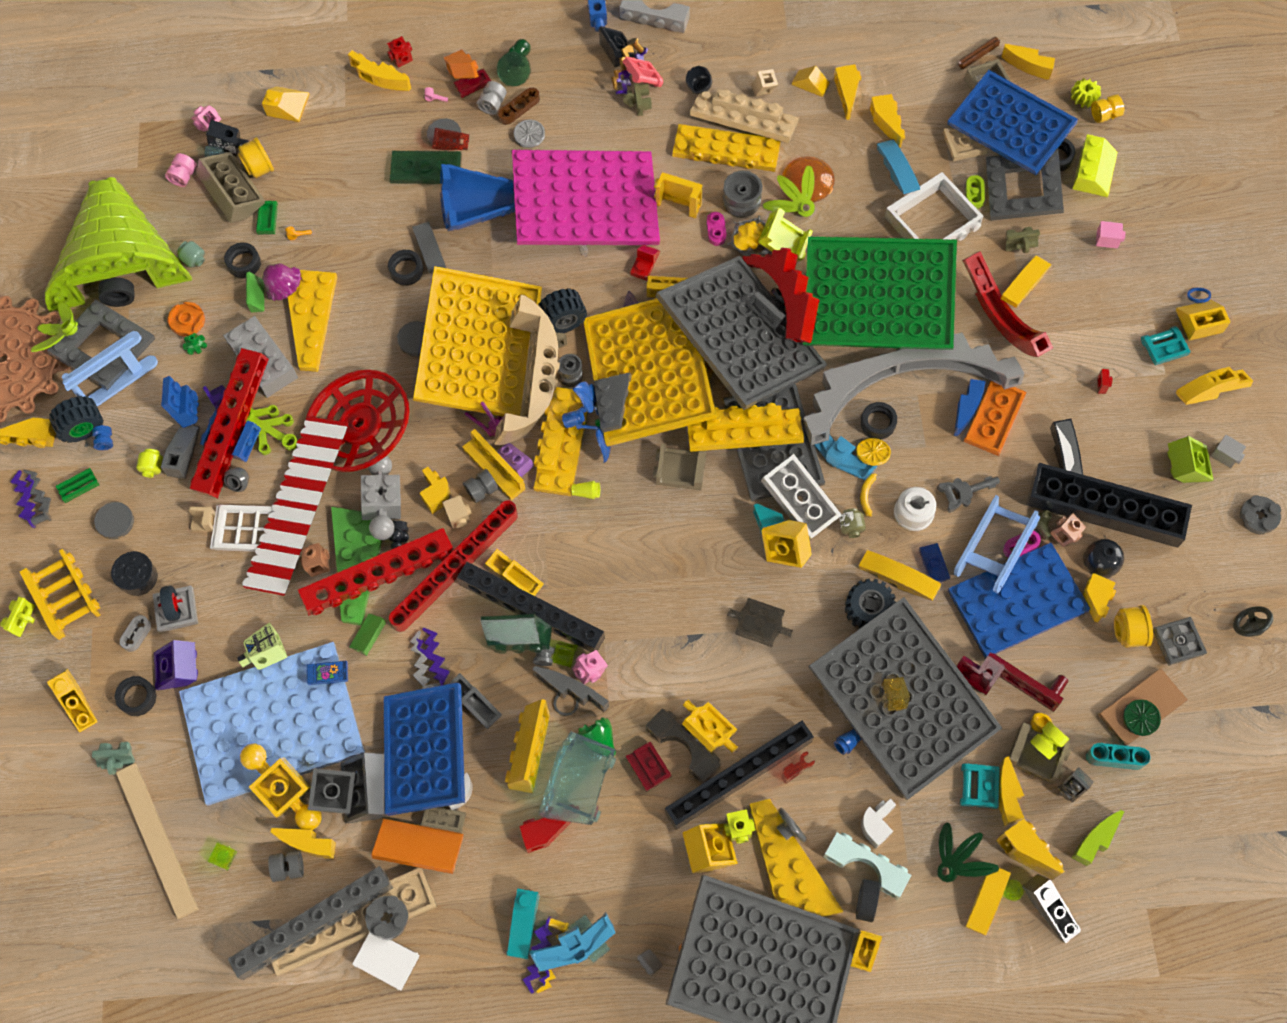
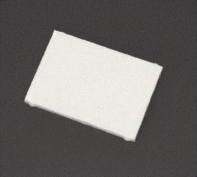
(386, 960)

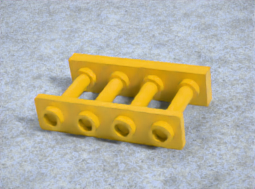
(48, 609)

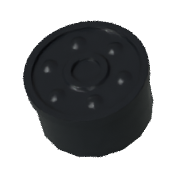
(134, 573)

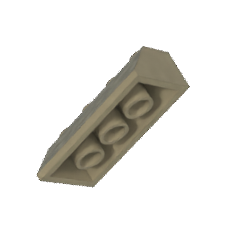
(229, 186)

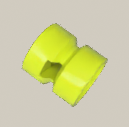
(1049, 740)

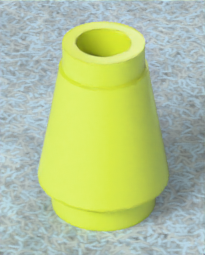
(587, 490)

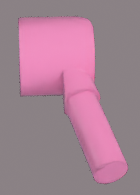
(430, 96)

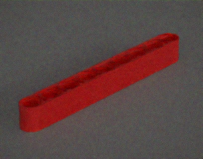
(449, 573)

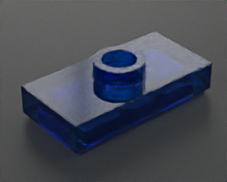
(934, 562)

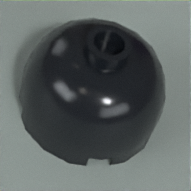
(1104, 558)

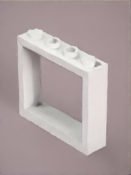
(937, 183)

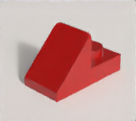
(644, 262)

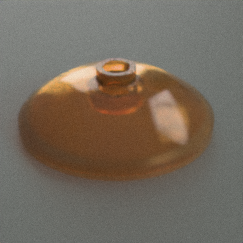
(823, 176)

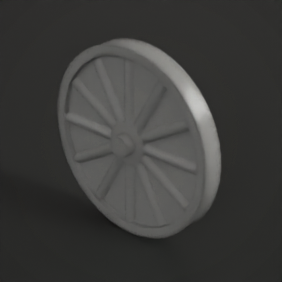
(529, 133)

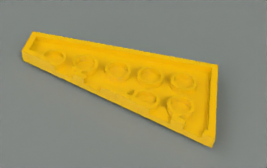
(310, 315)
(788, 866)

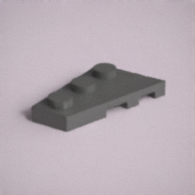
(611, 398)

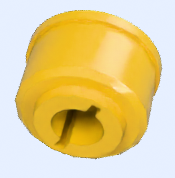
(255, 158)
(1134, 627)

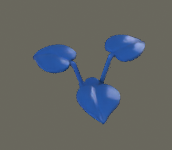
(575, 418)

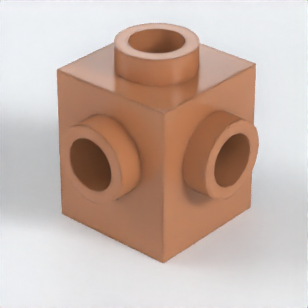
(1068, 529)
(315, 559)

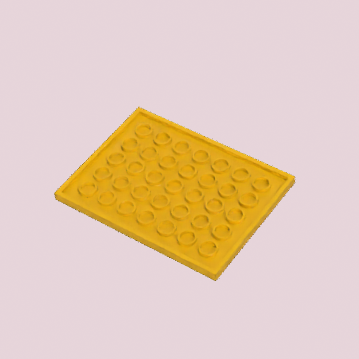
(469, 346)
(667, 371)

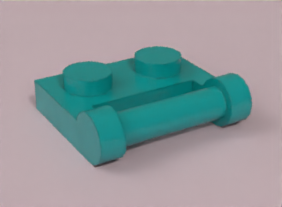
(1167, 350)
(986, 786)

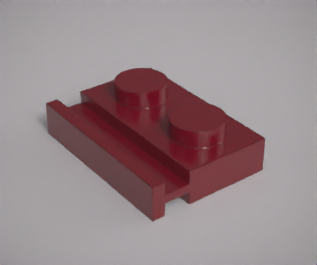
(648, 766)

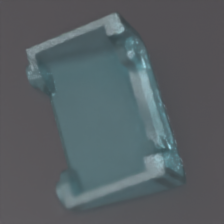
(576, 780)

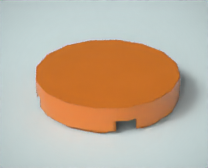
(186, 319)

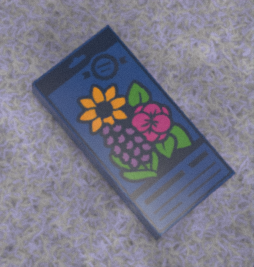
(327, 672)

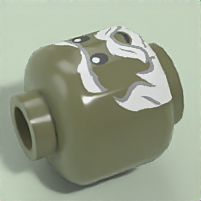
(852, 523)

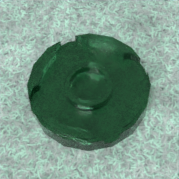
(513, 69)

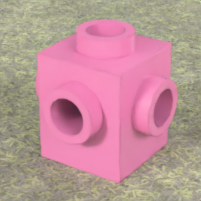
(209, 114)
(589, 667)

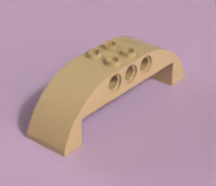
(539, 374)

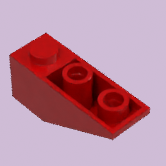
(541, 832)

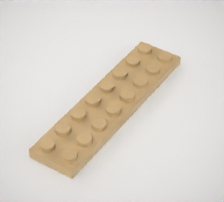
(409, 888)

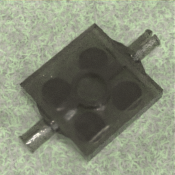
(760, 622)

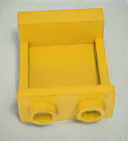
(679, 191)

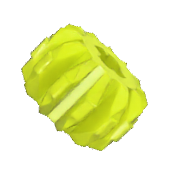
(1085, 92)

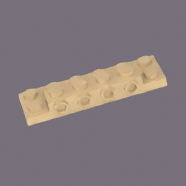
(745, 114)

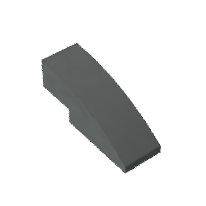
(476, 703)

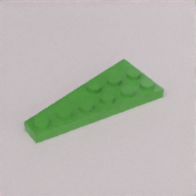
(353, 546)

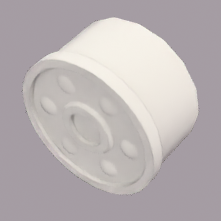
(915, 509)

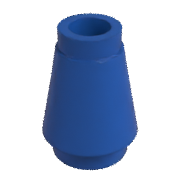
(846, 742)

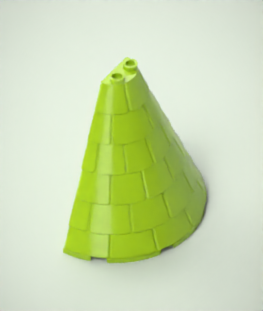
(107, 242)

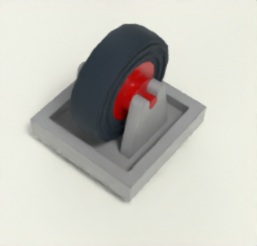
(175, 608)

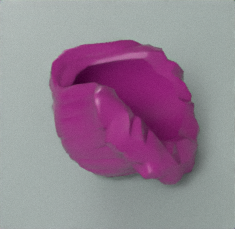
(280, 281)

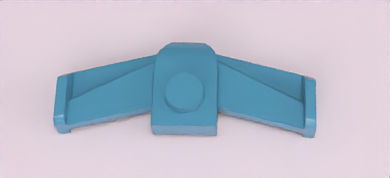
(840, 455)
(574, 945)

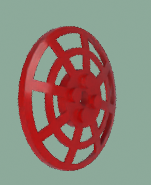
(364, 412)

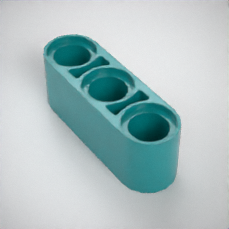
(1127, 753)

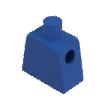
(597, 13)

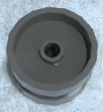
(742, 193)

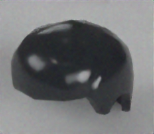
(698, 79)

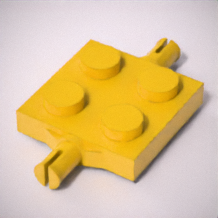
(709, 726)

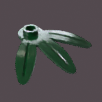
(955, 861)

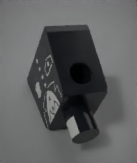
(225, 137)

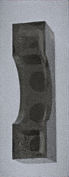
(665, 728)

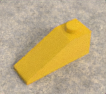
(847, 83)

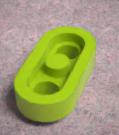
(975, 193)

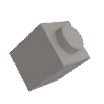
(1229, 451)

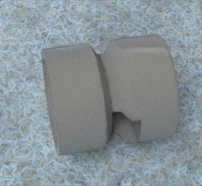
(491, 97)

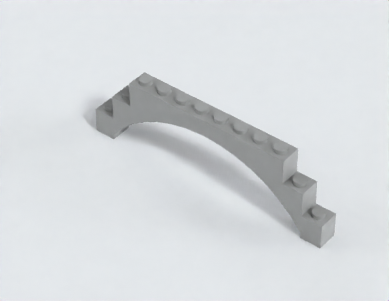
(849, 380)

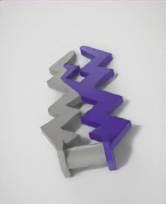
(442, 674)

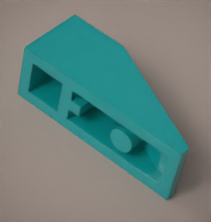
(523, 923)

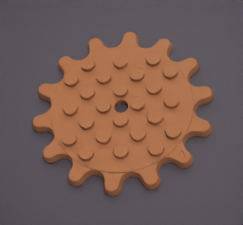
(25, 371)

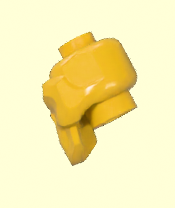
(748, 235)

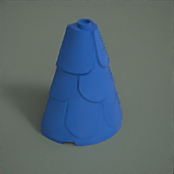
(473, 197)

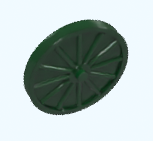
(1142, 717)

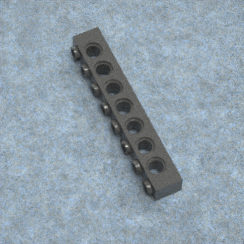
(310, 923)

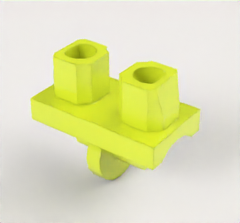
(19, 617)

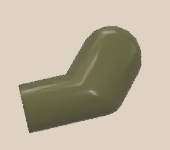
(1043, 522)

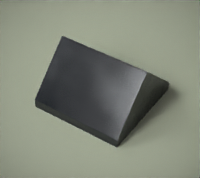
(612, 42)

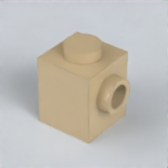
(457, 512)

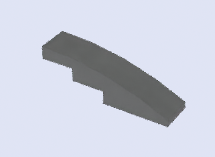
(563, 685)

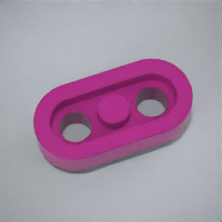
(716, 227)
(1011, 543)

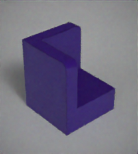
(215, 395)

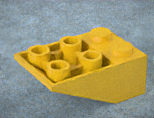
(1028, 849)

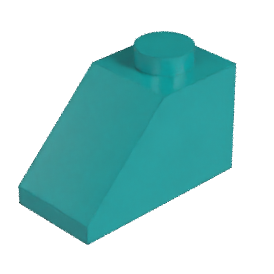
(766, 517)

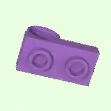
(516, 459)

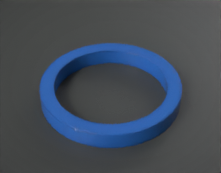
(1199, 300)

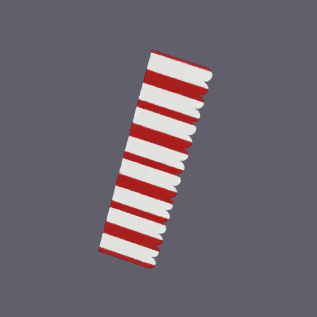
(295, 506)

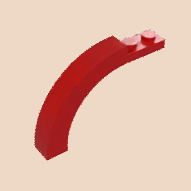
(1002, 316)

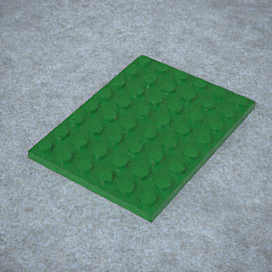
(883, 292)

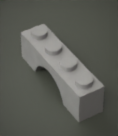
(671, 18)

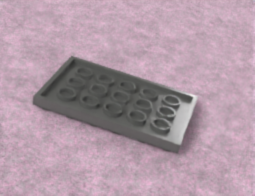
(761, 460)

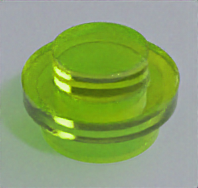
(1013, 890)

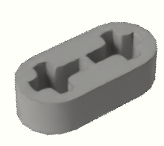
(135, 633)

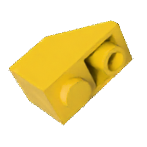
(1097, 594)

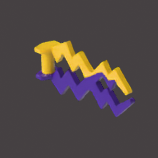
(541, 933)

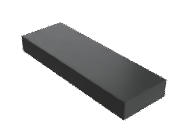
(428, 246)

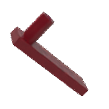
(1048, 697)

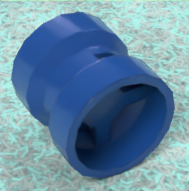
(102, 437)

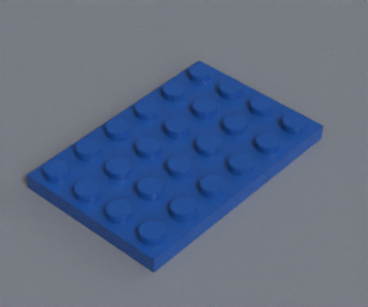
(1012, 122)
(1032, 601)
(423, 749)

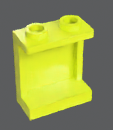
(782, 233)

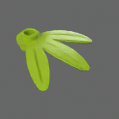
(795, 195)
(67, 328)

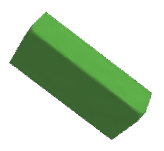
(254, 293)
(368, 634)

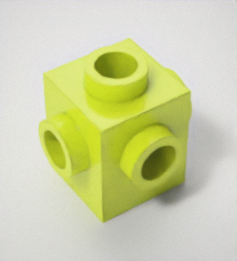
(741, 819)

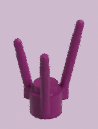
(491, 430)

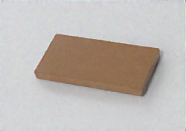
(1156, 689)

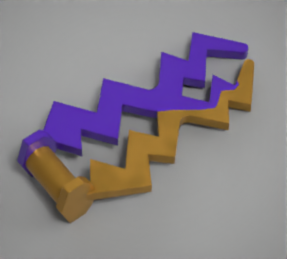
(632, 43)

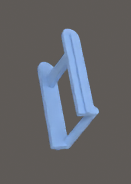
(119, 348)
(987, 564)

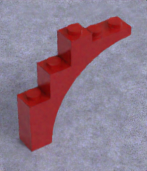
(799, 304)

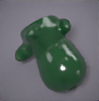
(521, 46)

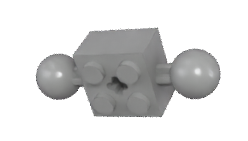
(381, 498)

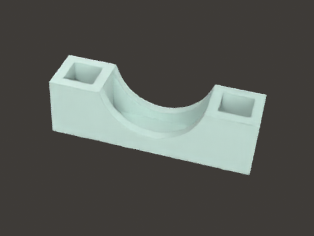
(891, 877)

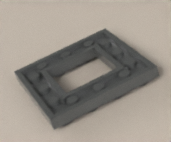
(1002, 208)
(88, 321)

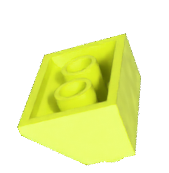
(1095, 166)

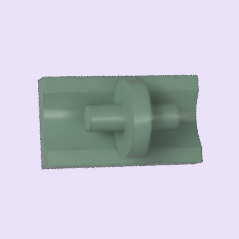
(113, 759)

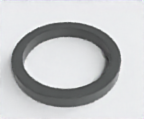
(565, 714)

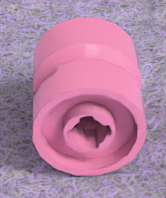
(180, 170)

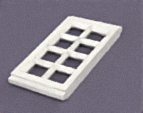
(219, 526)

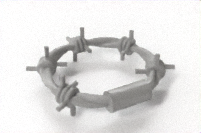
(745, 253)

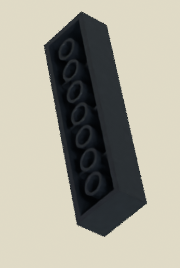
(1109, 505)

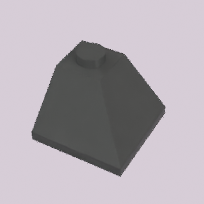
(331, 791)

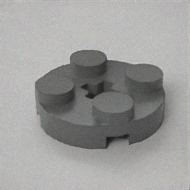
(1260, 504)
(375, 912)

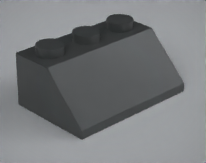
(368, 787)

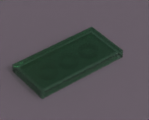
(421, 166)

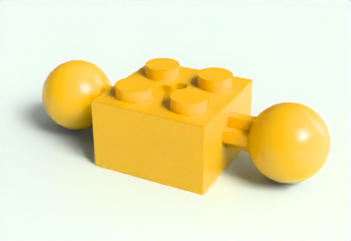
(265, 787)

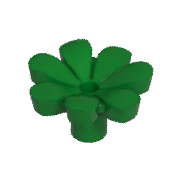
(194, 343)

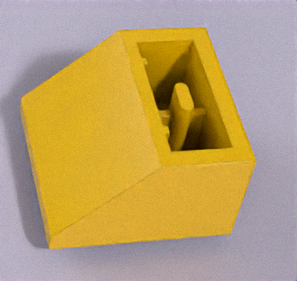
(1203, 319)

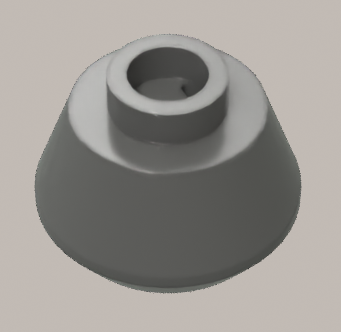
(236, 479)

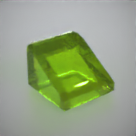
(564, 653)

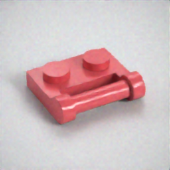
(643, 71)

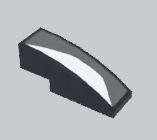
(1066, 445)

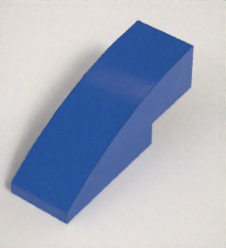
(968, 405)

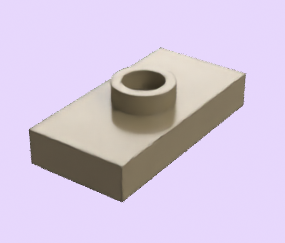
(443, 819)

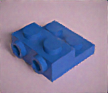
(180, 402)

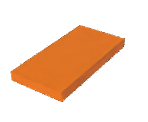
(994, 418)
(417, 846)

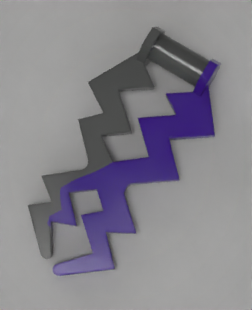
(27, 512)

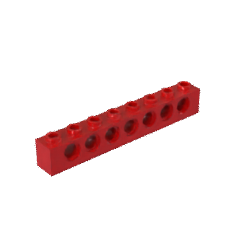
(230, 433)
(364, 570)

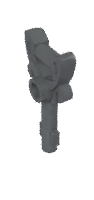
(964, 491)

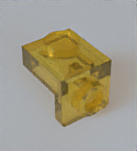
(896, 693)

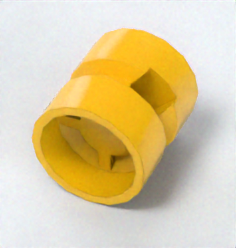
(1104, 110)

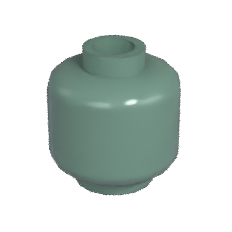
(191, 254)

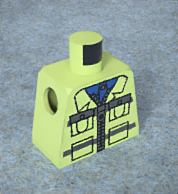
(263, 648)

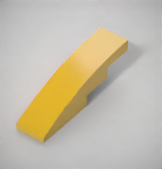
(1026, 281)
(900, 575)

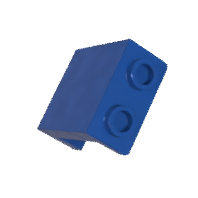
(245, 442)

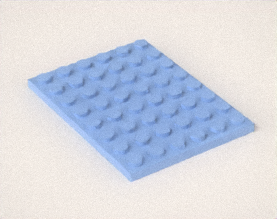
(273, 709)

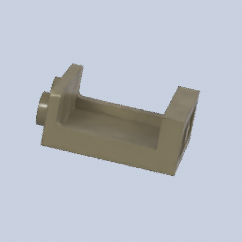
(679, 468)
(1030, 760)

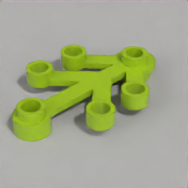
(266, 427)

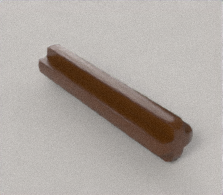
(978, 53)

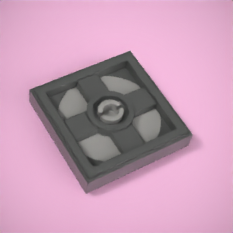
(1179, 641)

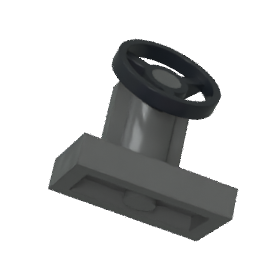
(770, 309)

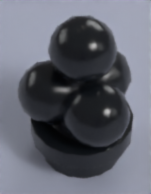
(400, 534)

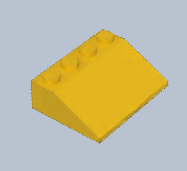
(529, 747)

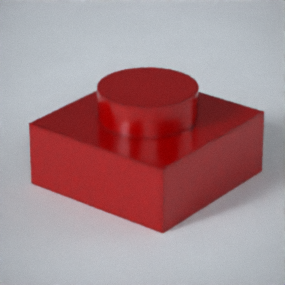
(1104, 381)

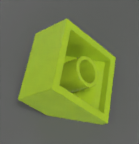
(1190, 461)

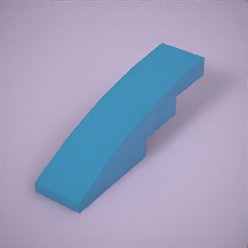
(899, 168)

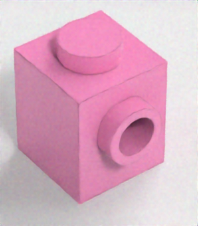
(1110, 234)

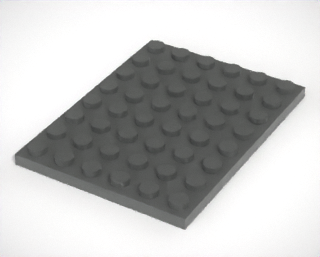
(732, 338)
(943, 710)
(759, 960)

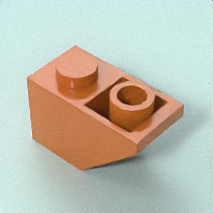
(461, 65)

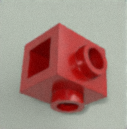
(399, 51)

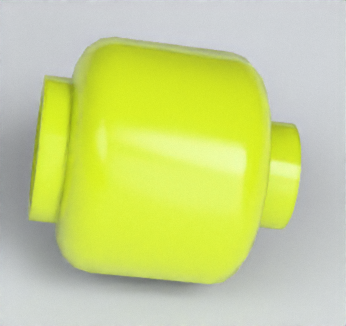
(149, 463)

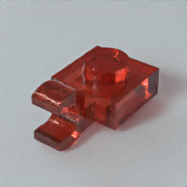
(792, 771)

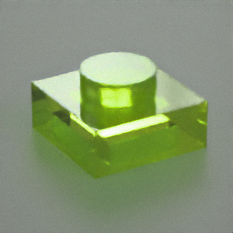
(222, 856)

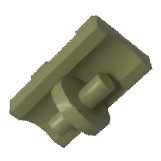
(641, 103)
(1022, 240)

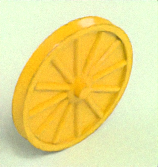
(873, 451)

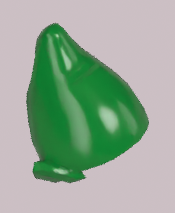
(600, 731)

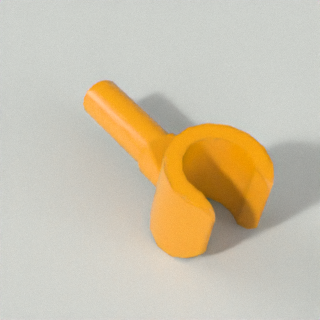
(292, 234)

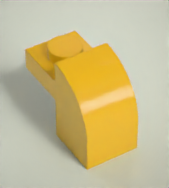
(437, 491)

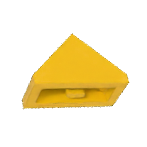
(811, 80)
(865, 950)

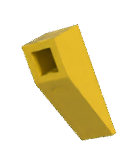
(886, 118)
(29, 432)
(72, 700)

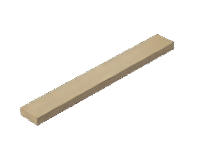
(157, 841)

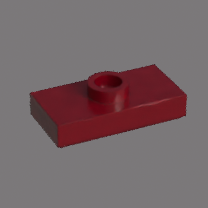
(470, 85)

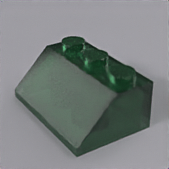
(516, 633)

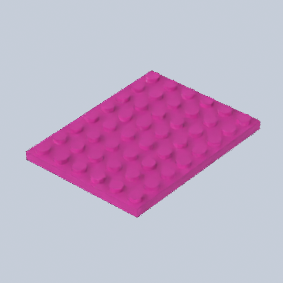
(584, 197)

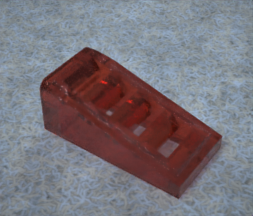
(449, 145)

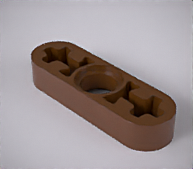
(522, 99)

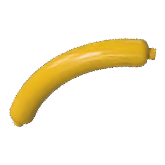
(864, 494)

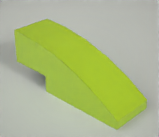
(1097, 839)

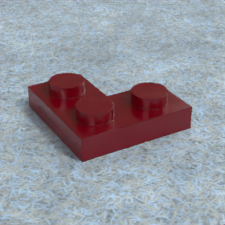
(982, 676)

